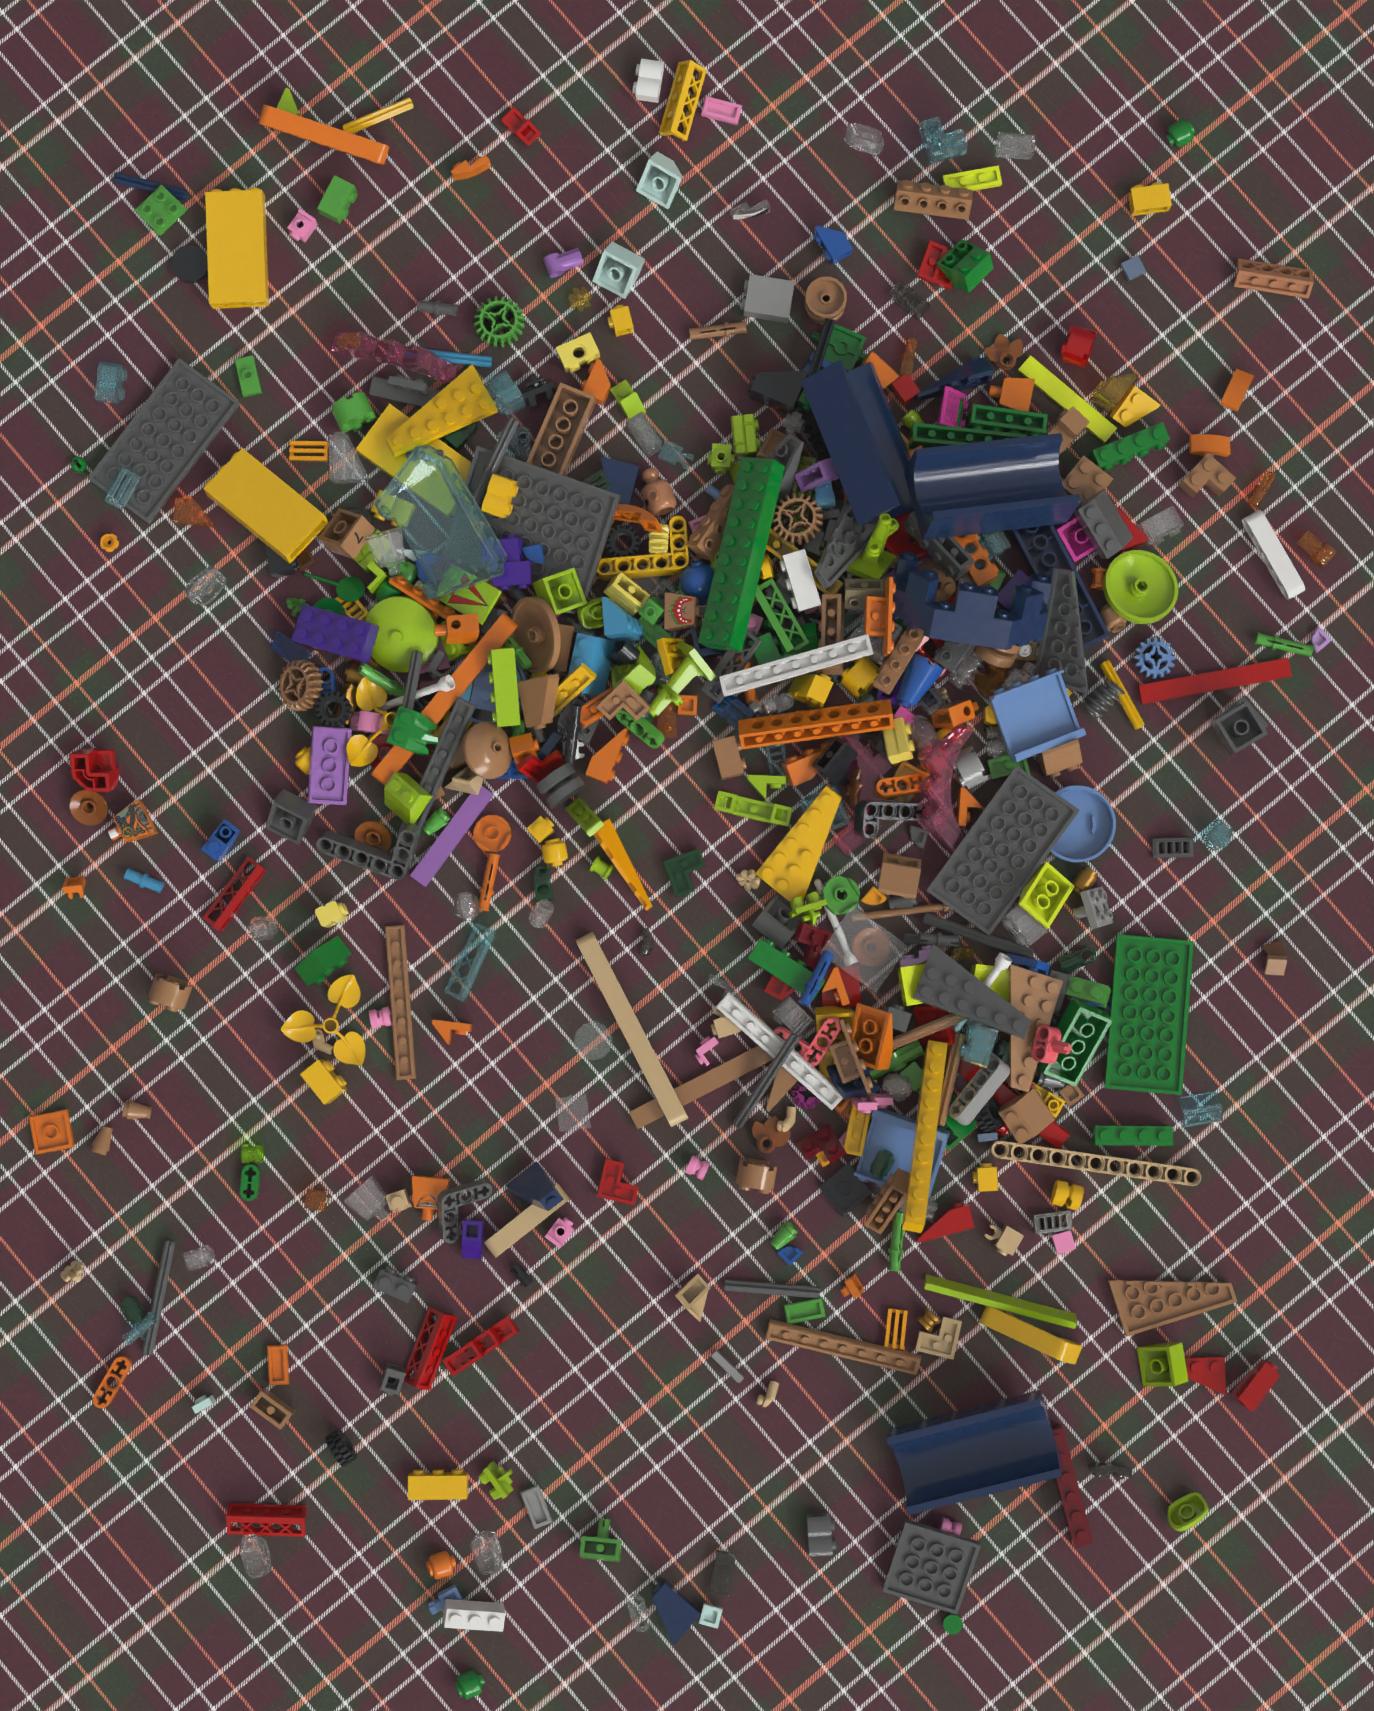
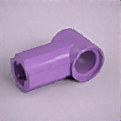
(559, 263)

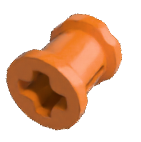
(1097, 579)

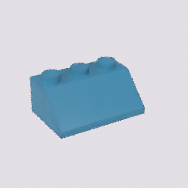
(620, 623)
(593, 653)

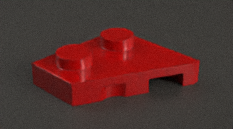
(928, 268)
(1208, 1372)

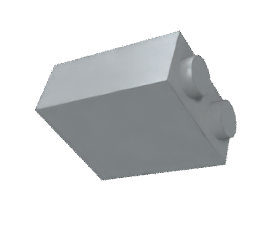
(767, 298)

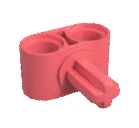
(1048, 1044)

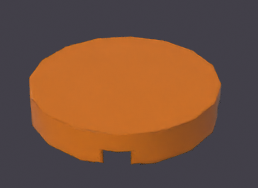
(492, 833)

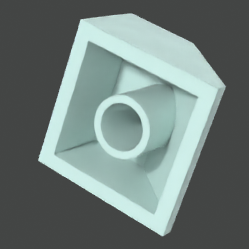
(618, 269)

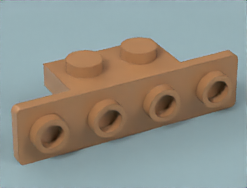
(899, 658)
(847, 1061)

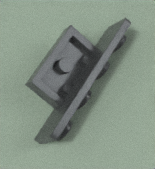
(402, 390)

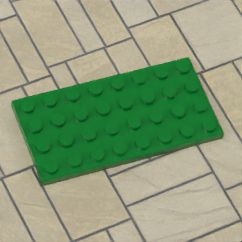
(1148, 1014)

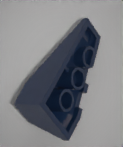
(969, 375)

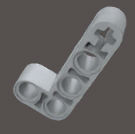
(979, 1090)

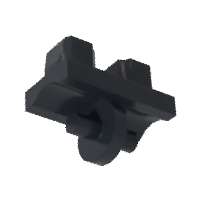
(530, 394)

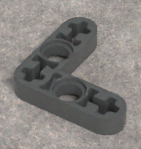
(452, 1205)

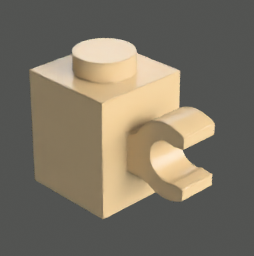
(722, 1025)
(1007, 1239)

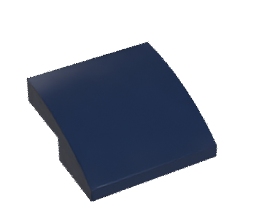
(853, 1088)

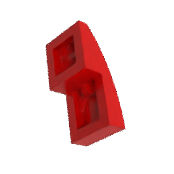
(520, 127)

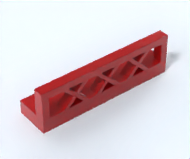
(240, 896)
(431, 1351)
(266, 1515)

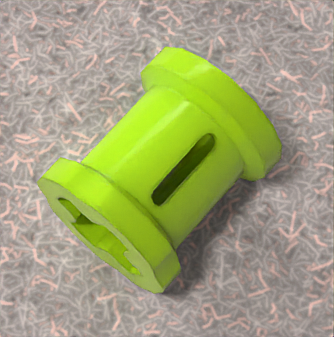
(601, 868)

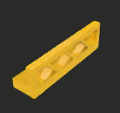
(679, 97)

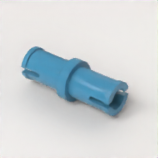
(144, 880)

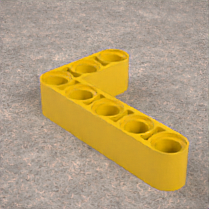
(653, 559)
(1030, 1335)

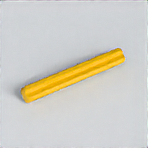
(378, 116)
(1125, 699)

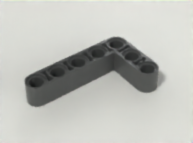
(372, 853)

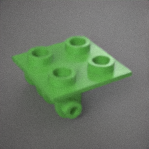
(160, 210)

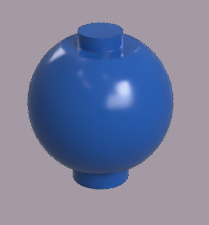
(697, 580)

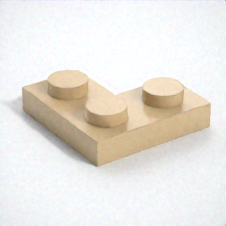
(942, 1344)

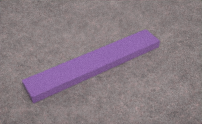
(451, 836)

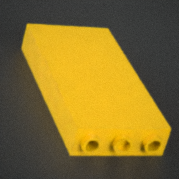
(237, 248)
(376, 450)
(265, 505)

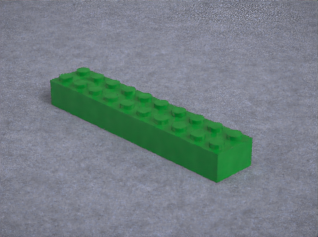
(741, 554)

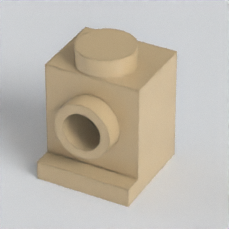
(398, 1200)

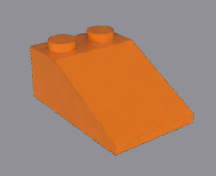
(873, 1035)

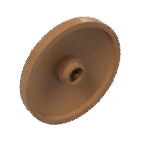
(537, 633)

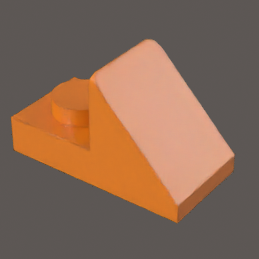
(965, 802)
(835, 981)
(445, 1029)

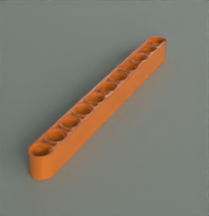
(444, 701)

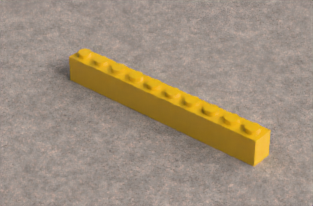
(924, 1137)

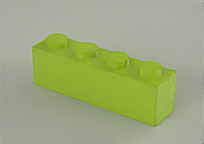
(505, 686)

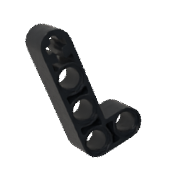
(822, 455)
(875, 813)

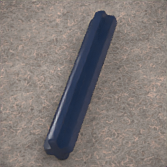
(147, 185)

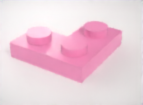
(871, 1102)

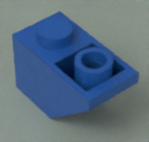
(834, 244)
(221, 841)

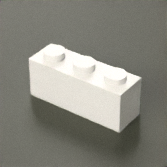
(800, 580)
(474, 1615)

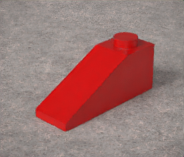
(951, 1221)

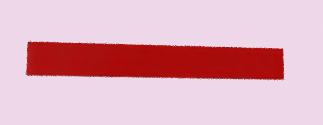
(1214, 681)
(1052, 1133)

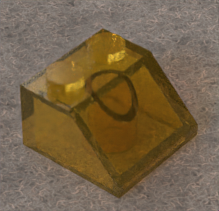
(1111, 391)

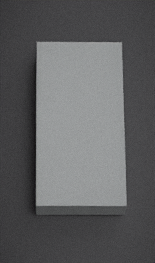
(727, 1366)
(536, 1506)

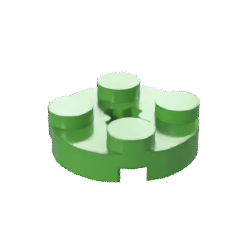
(841, 884)

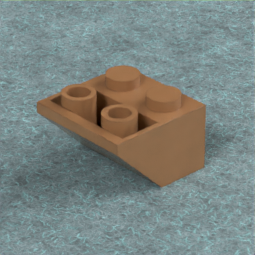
(899, 875)

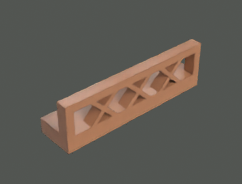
(1274, 279)

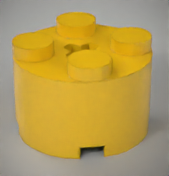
(860, 677)

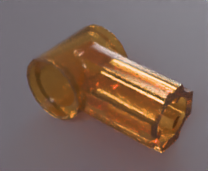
(1320, 552)

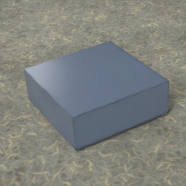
(1133, 268)
(987, 1136)

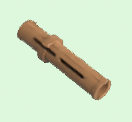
(740, 328)

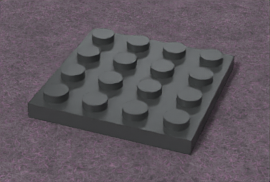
(931, 1566)

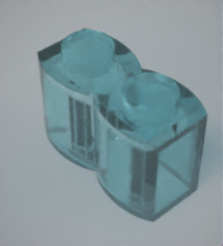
(110, 382)

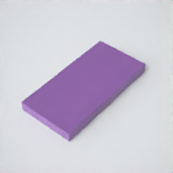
(328, 765)

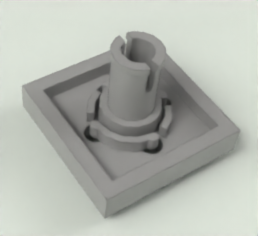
(1094, 908)

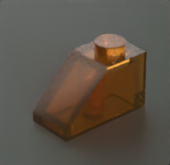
(190, 513)

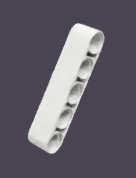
(1273, 554)

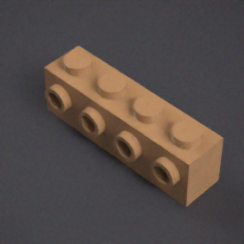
(933, 199)
(709, 534)
(832, 626)
(887, 1202)

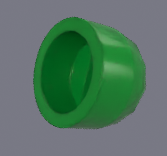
(83, 463)

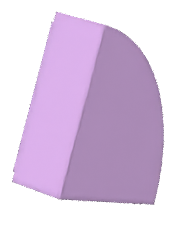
(1319, 639)

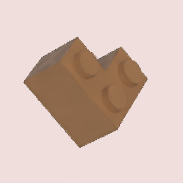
(1070, 425)
(1208, 473)

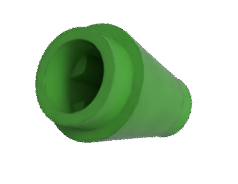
(436, 821)
(784, 1235)

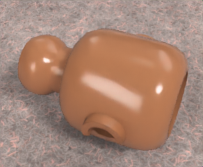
(657, 493)

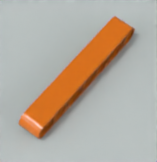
(323, 134)

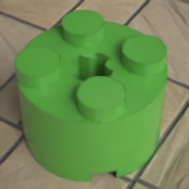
(353, 412)

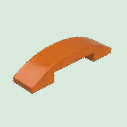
(637, 515)

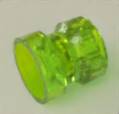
(252, 1153)

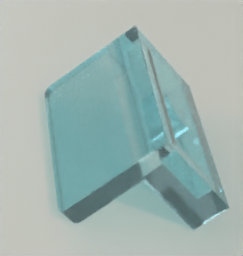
(1200, 1109)

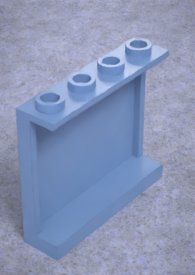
(1035, 715)
(895, 1134)

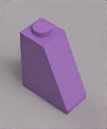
(817, 475)

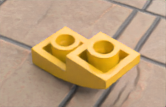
(1052, 1101)

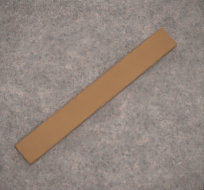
(400, 1002)
(704, 1084)
(843, 1347)

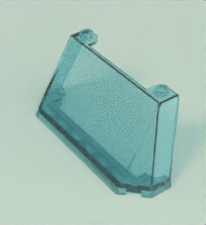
(442, 524)

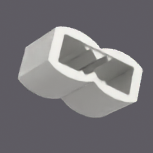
(649, 80)

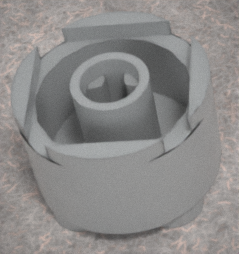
(969, 768)

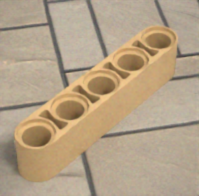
(520, 1226)

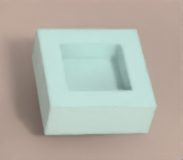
(203, 1402)
(710, 1615)

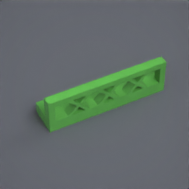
(772, 616)

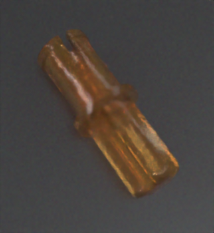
(908, 356)
(1261, 489)

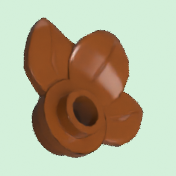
(1004, 350)
(851, 790)
(769, 1132)

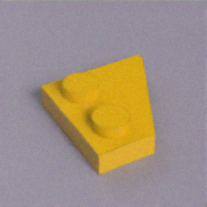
(1133, 406)
(670, 654)

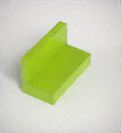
(380, 576)

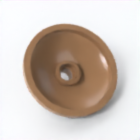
(481, 753)

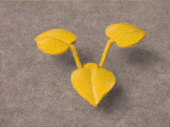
(368, 697)
(301, 1025)

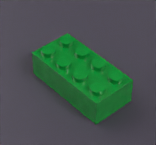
(1084, 1029)

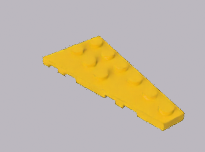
(453, 408)
(797, 855)

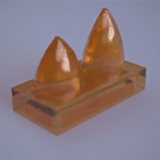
(988, 683)
(667, 721)

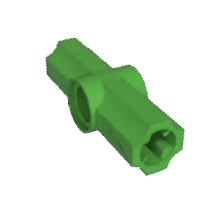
(900, 1058)

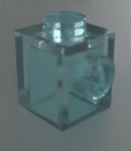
(1217, 835)

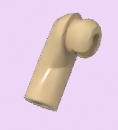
(789, 1121)

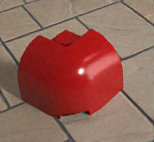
(95, 769)

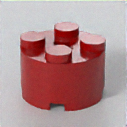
(1078, 346)

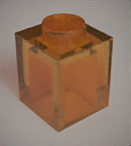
(317, 1199)

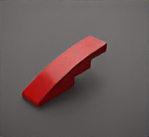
(480, 1345)

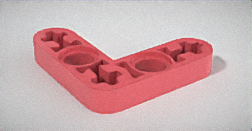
(807, 1048)

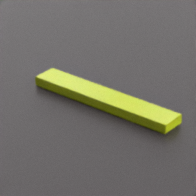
(1066, 398)

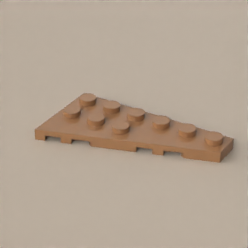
(1036, 998)
(1157, 1303)

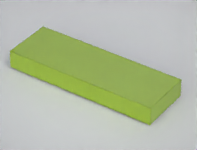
(584, 816)

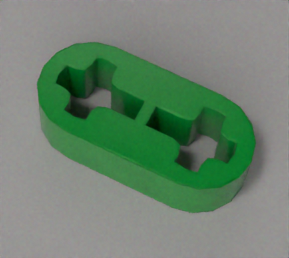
(255, 1183)

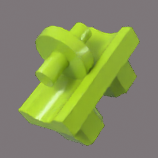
(814, 903)
(499, 1479)

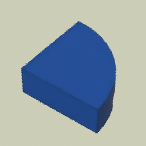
(534, 553)
(789, 1254)

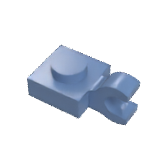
(449, 1593)

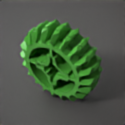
(502, 314)

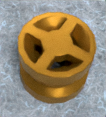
(928, 1320)

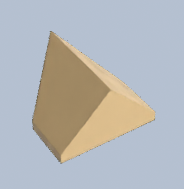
(466, 782)
(694, 1296)

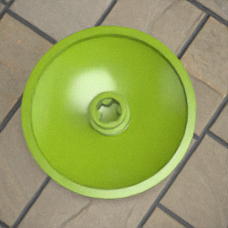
(1140, 587)
(403, 628)

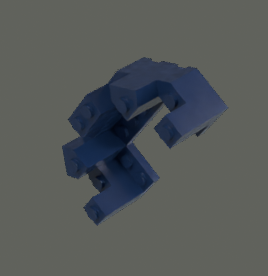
(973, 614)

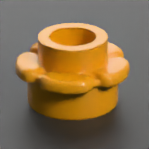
(104, 542)

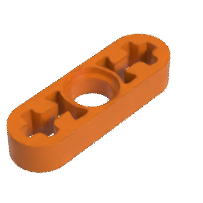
(897, 792)
(115, 1366)

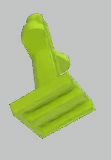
(875, 561)
(691, 666)

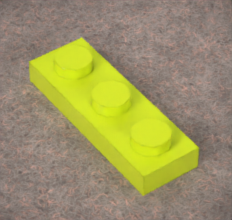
(975, 179)

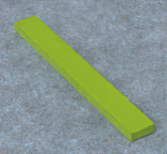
(1000, 1301)

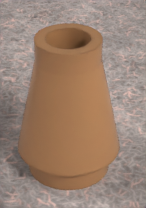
(135, 1110)
(102, 1141)

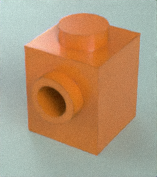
(523, 746)

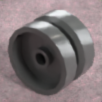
(559, 783)

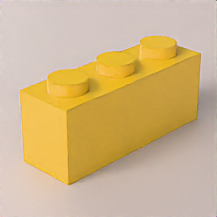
(438, 1485)

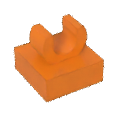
(74, 885)
(853, 1286)

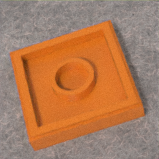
(51, 1131)

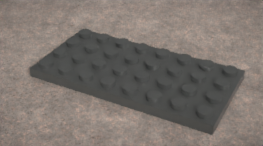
(166, 438)
(1002, 850)

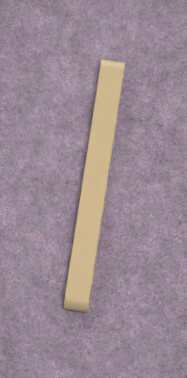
(631, 1029)
(1104, 1163)

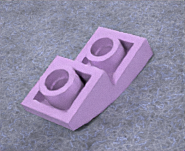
(909, 960)

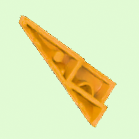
(611, 844)

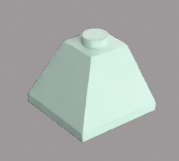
(660, 180)

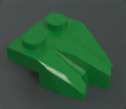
(412, 731)

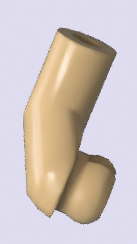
(320, 1044)
(770, 1395)

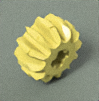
(659, 541)

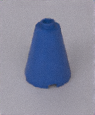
(917, 680)

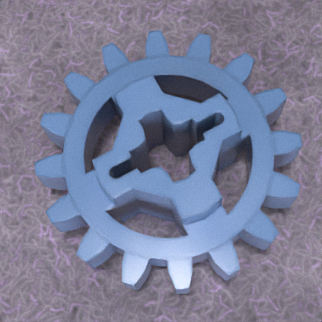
(1146, 658)

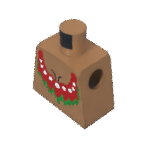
(682, 611)

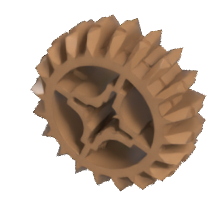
(791, 514)
(300, 685)

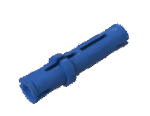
(816, 978)

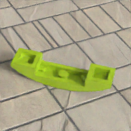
(753, 809)

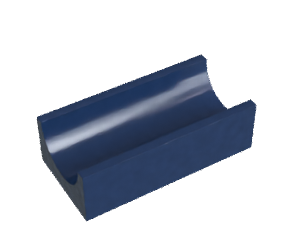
(861, 439)
(988, 486)
(976, 1452)

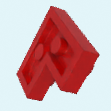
(538, 769)
(612, 1188)

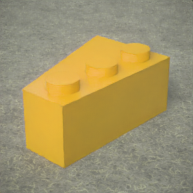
(811, 689)

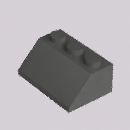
(1103, 524)

